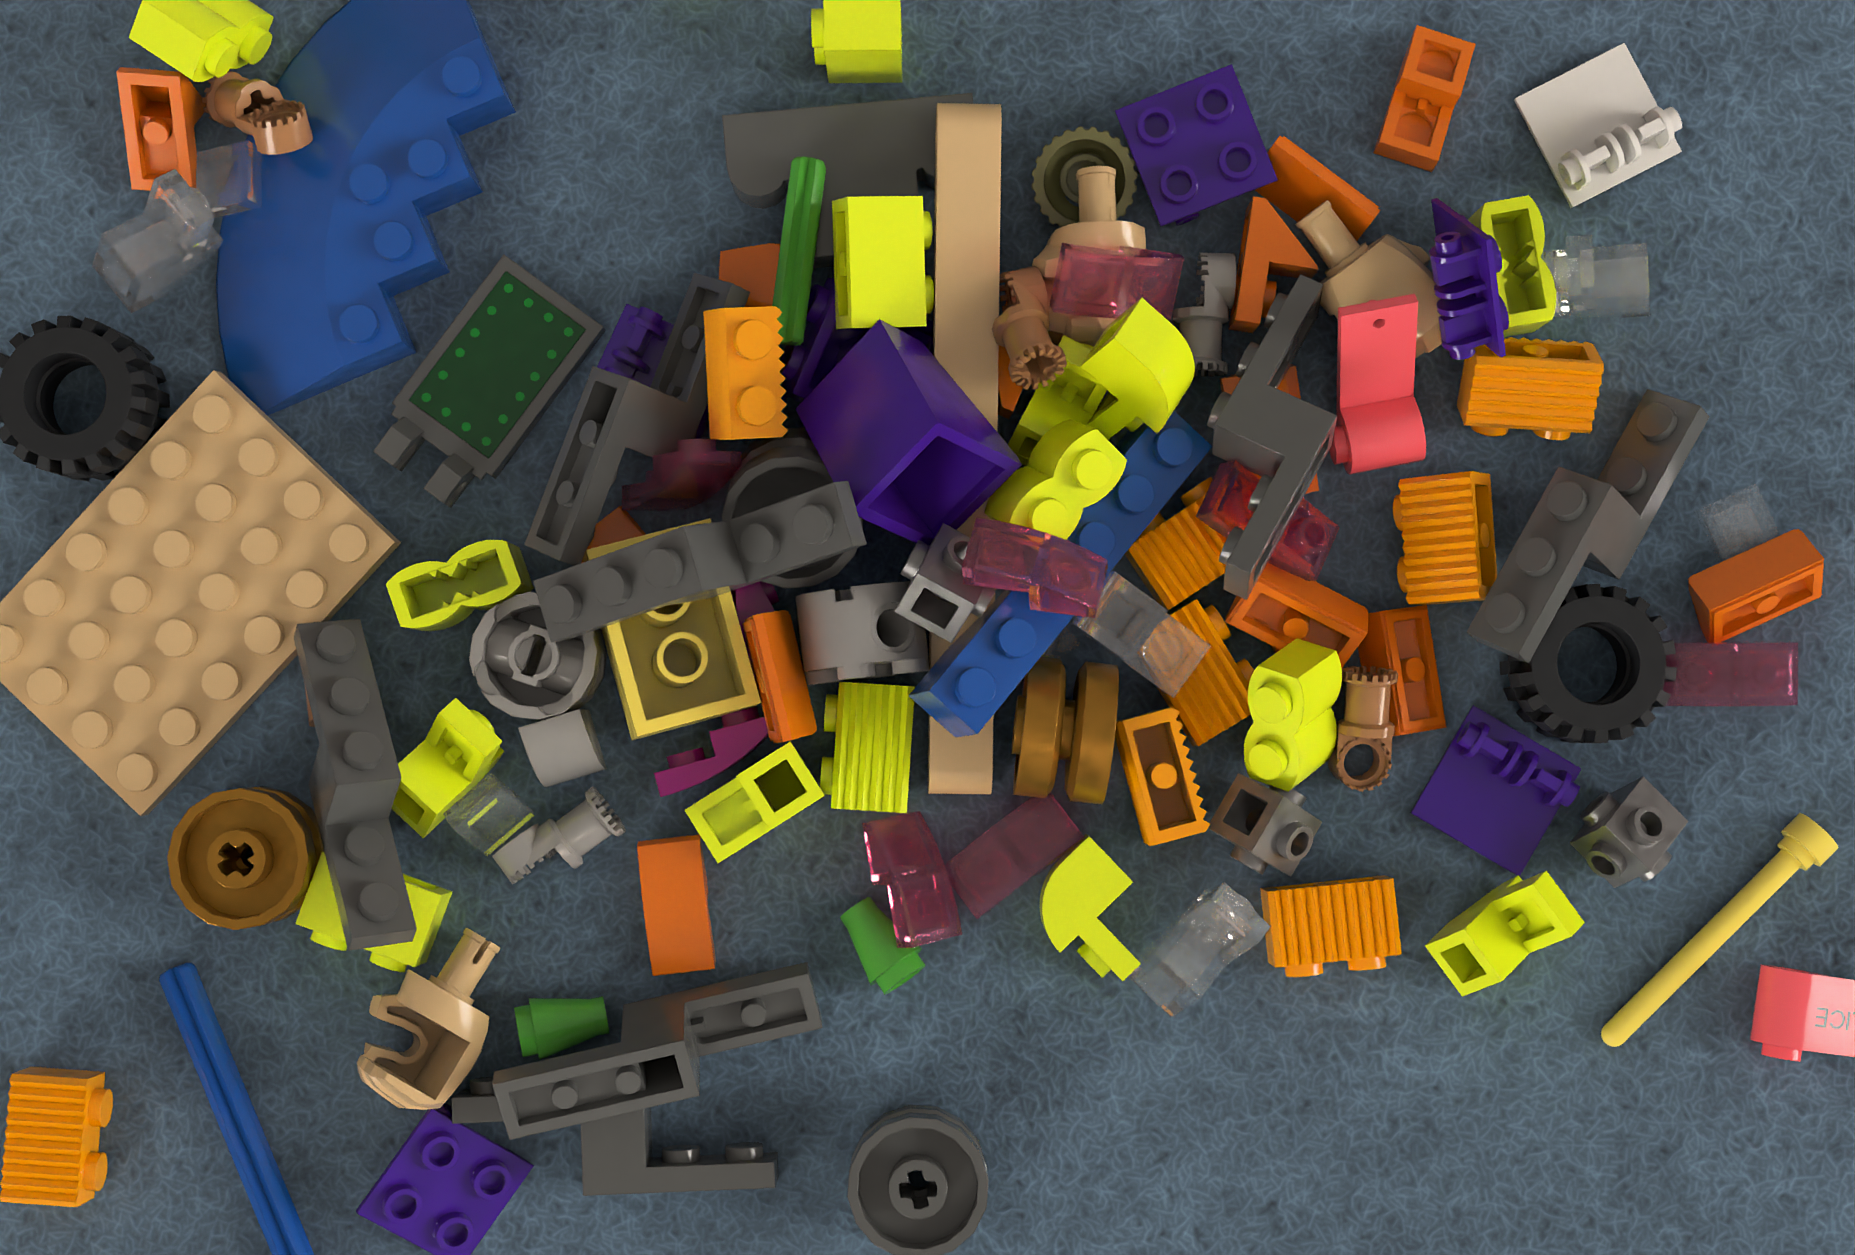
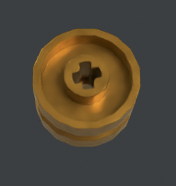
(1061, 729)
(211, 863)

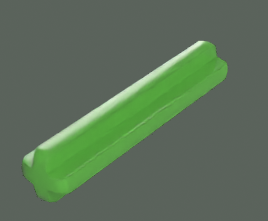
(798, 246)

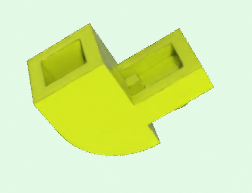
(1142, 367)
(1070, 396)
(445, 766)
(754, 802)
(1074, 897)
(1501, 931)

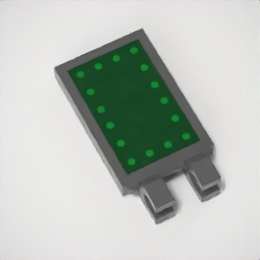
(489, 379)

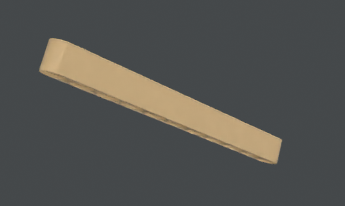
(965, 347)

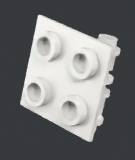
(1599, 125)

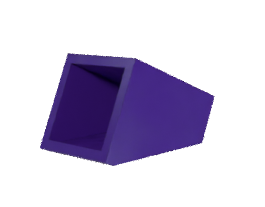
(904, 437)

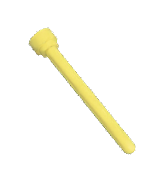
(1801, 847)

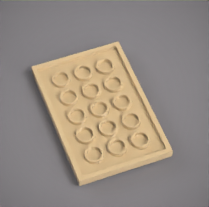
(183, 592)

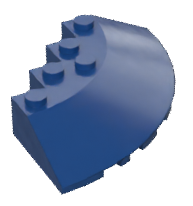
(345, 218)

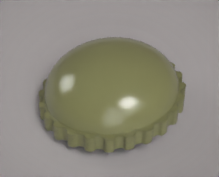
(1070, 152)

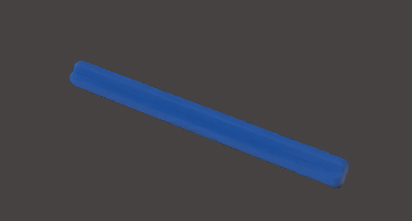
(234, 1111)

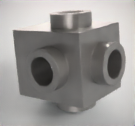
(938, 572)
(1265, 825)
(1628, 833)

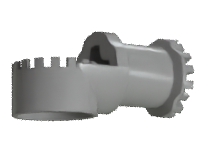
(1203, 323)
(569, 836)

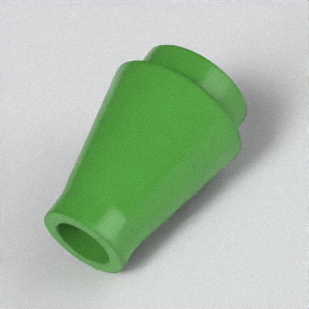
(877, 947)
(558, 1024)

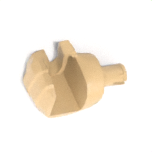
(1095, 229)
(1372, 272)
(444, 1029)

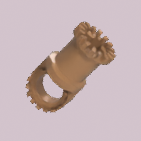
(260, 111)
(1025, 329)
(1365, 723)

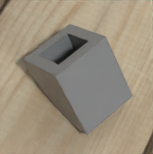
(563, 747)

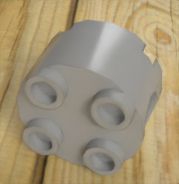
(858, 634)
(525, 670)

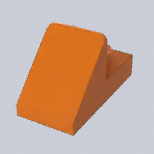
(159, 124)
(1265, 249)

